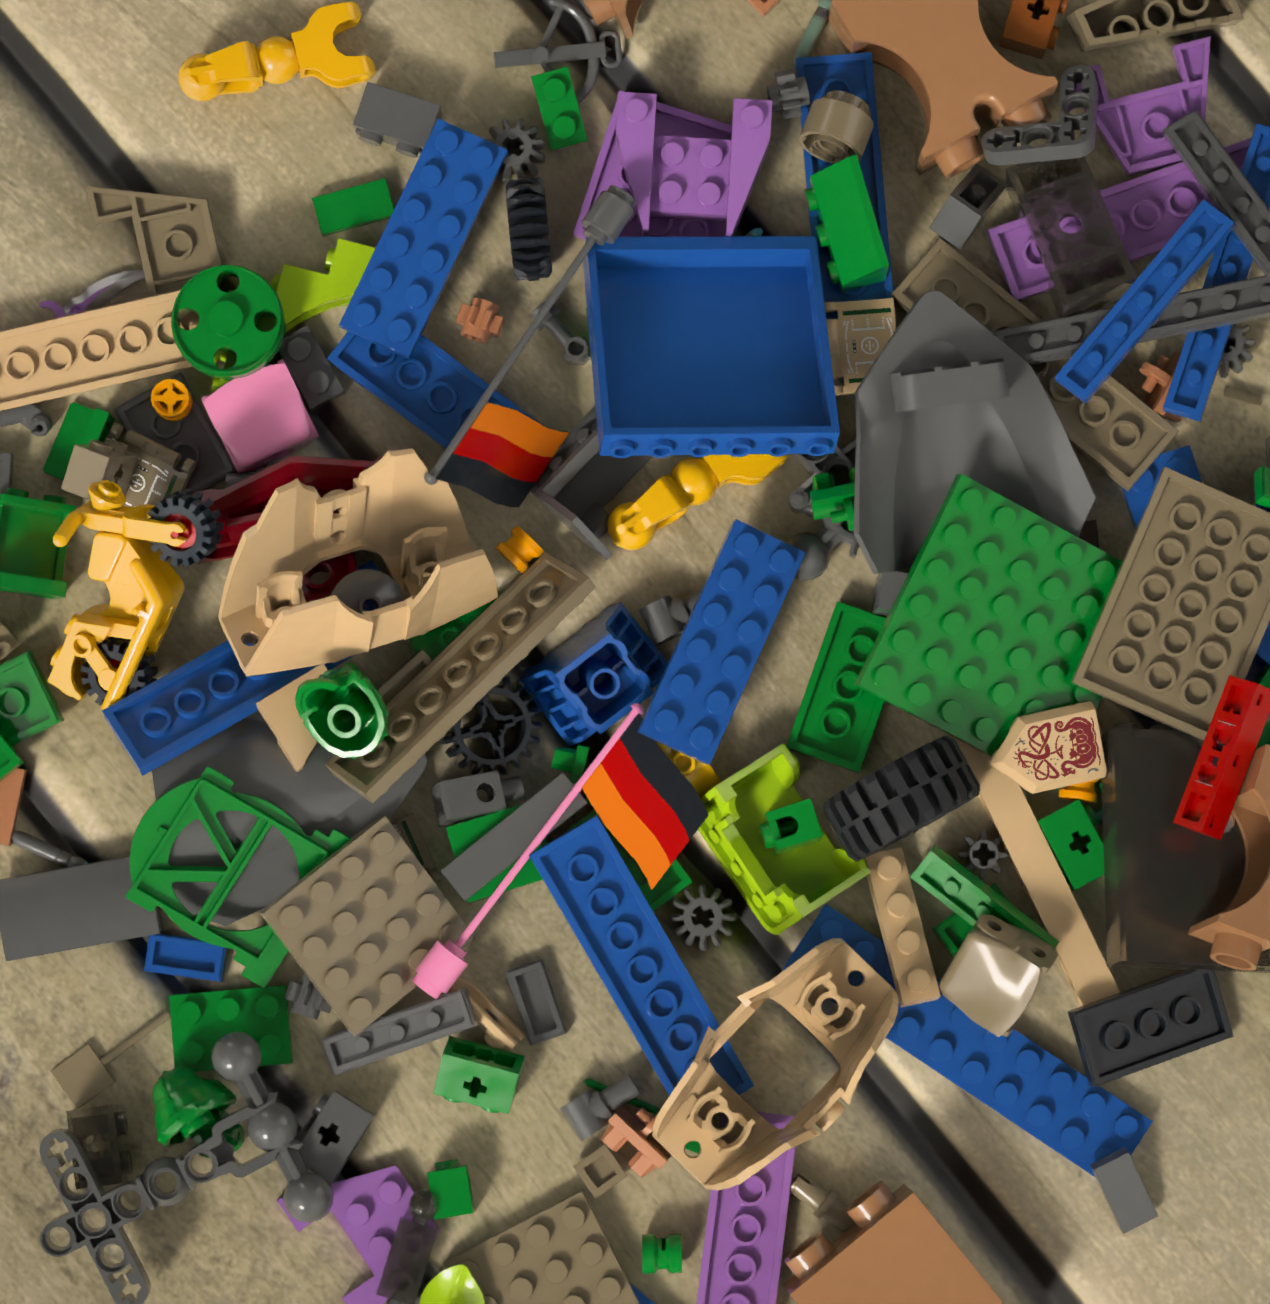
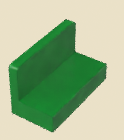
(78, 427)

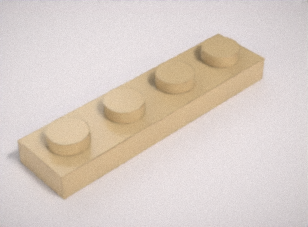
(901, 928)

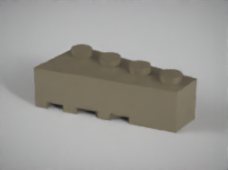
(1134, 21)

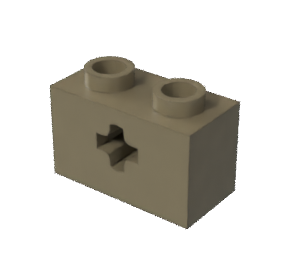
(99, 462)

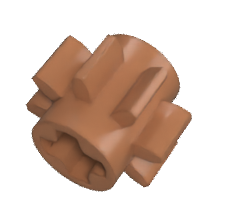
(480, 320)

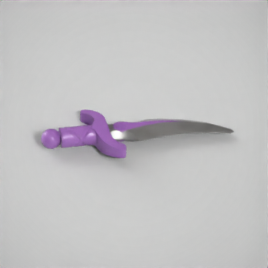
(97, 293)

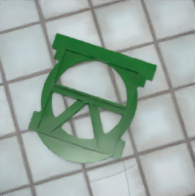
(153, 877)

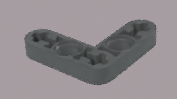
(1060, 134)

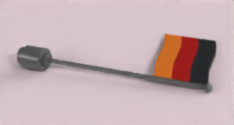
(498, 447)

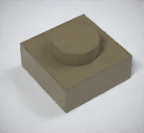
(600, 1171)

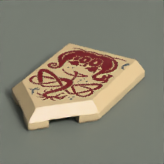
(1052, 748)

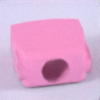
(260, 417)

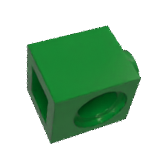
(453, 1189)

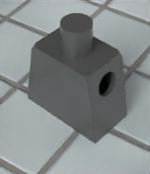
(458, 800)

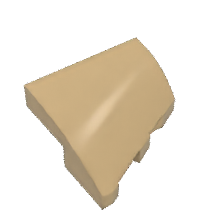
(285, 722)

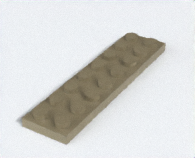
(1110, 430)
(466, 672)

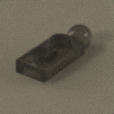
(410, 1250)

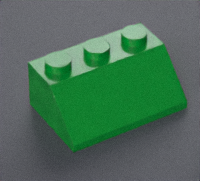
(847, 225)

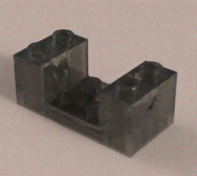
(1083, 267)

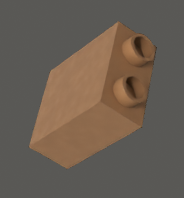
(887, 1258)

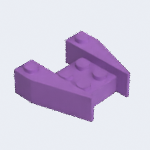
(688, 174)

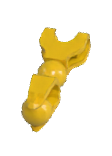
(278, 59)
(690, 483)

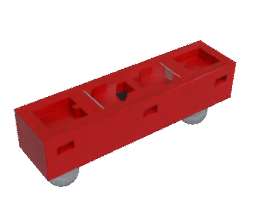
(1224, 758)

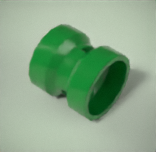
(661, 1253)

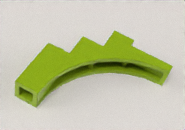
(312, 293)

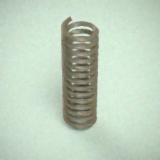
(1247, 399)

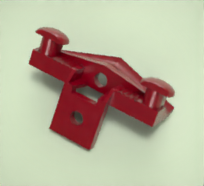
(246, 500)

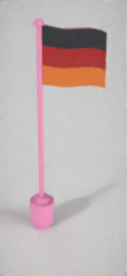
(638, 800)

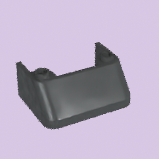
(582, 482)

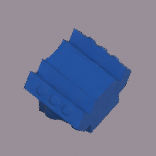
(596, 675)

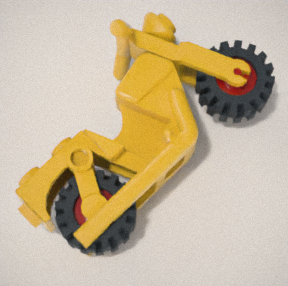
(140, 587)

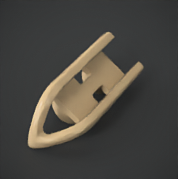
(499, 1032)

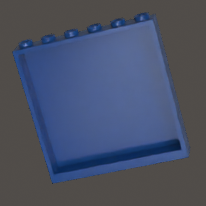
(710, 347)

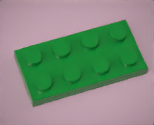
(834, 713)

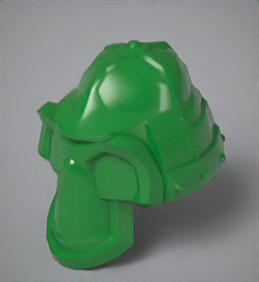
(343, 711)
(190, 1108)

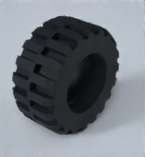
(901, 798)

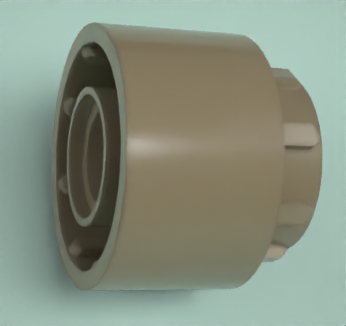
(837, 127)

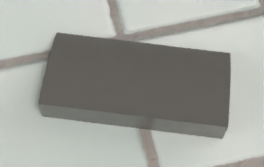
(71, 909)

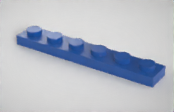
(1144, 301)

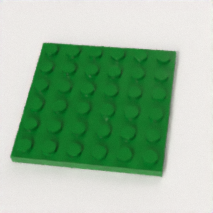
(989, 619)

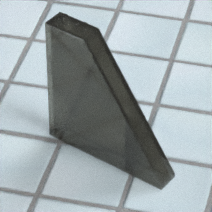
(1154, 870)

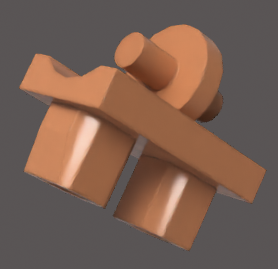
(1158, 384)
(638, 1132)

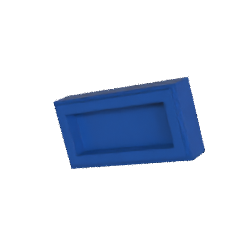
(185, 957)

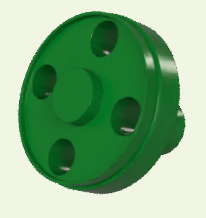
(228, 322)

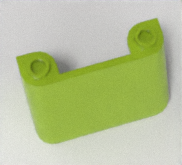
(779, 886)

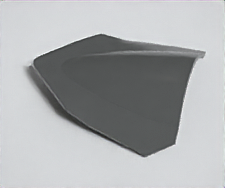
(947, 405)
(259, 767)

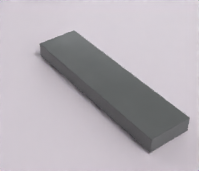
(510, 838)
(401, 1031)

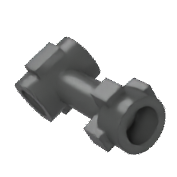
(575, 347)

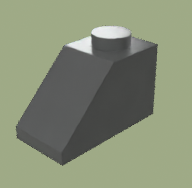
(967, 206)

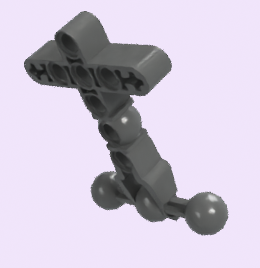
(270, 1128)

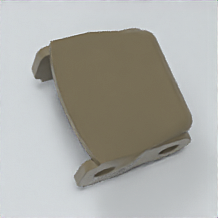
(996, 973)

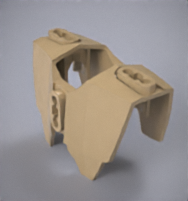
(387, 513)
(850, 1034)

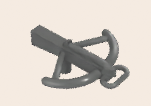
(544, 55)

